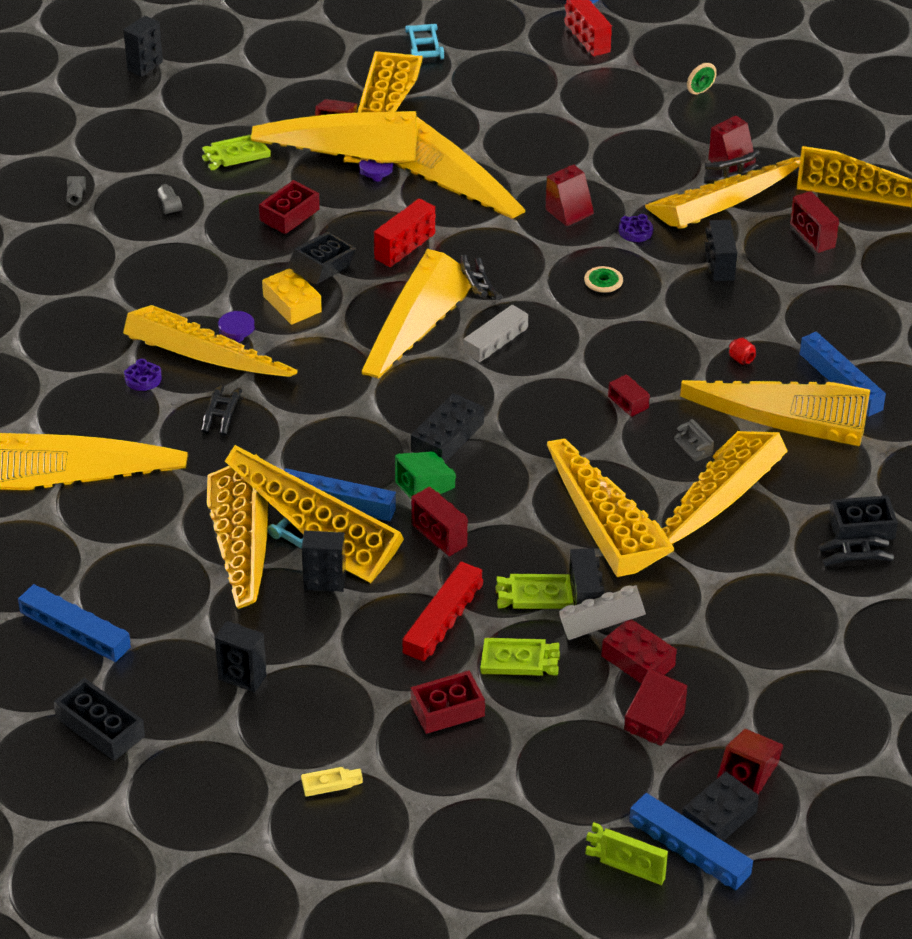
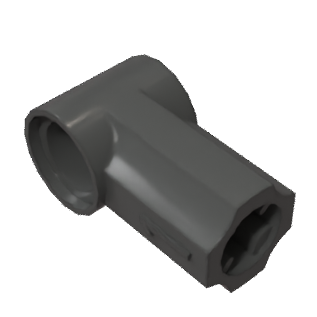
(75, 189)
(169, 201)

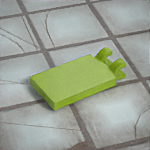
(234, 151)
(534, 591)
(519, 656)
(627, 854)

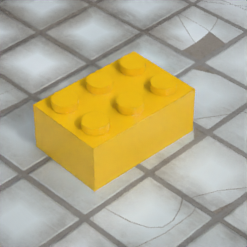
(291, 296)

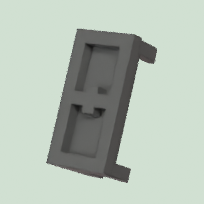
(694, 441)

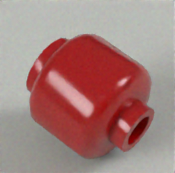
(742, 351)

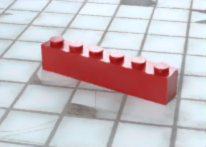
(442, 611)

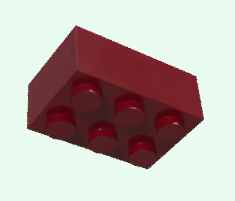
(289, 207)
(814, 221)
(439, 521)
(638, 651)
(447, 702)

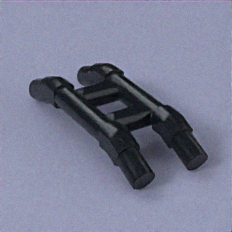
(724, 166)
(478, 288)
(225, 414)
(847, 555)

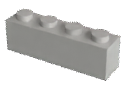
(495, 333)
(602, 612)

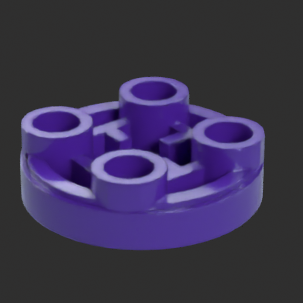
(375, 170)
(635, 228)
(236, 325)
(142, 375)

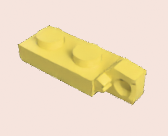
(330, 780)

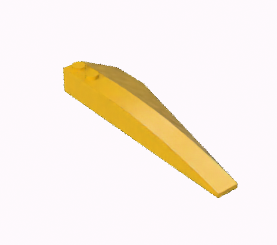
(368, 135)
(424, 300)
(731, 474)
(616, 524)
(241, 531)

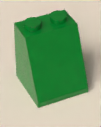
(421, 470)

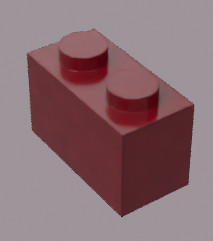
(628, 395)

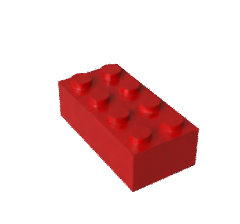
(588, 26)
(404, 232)

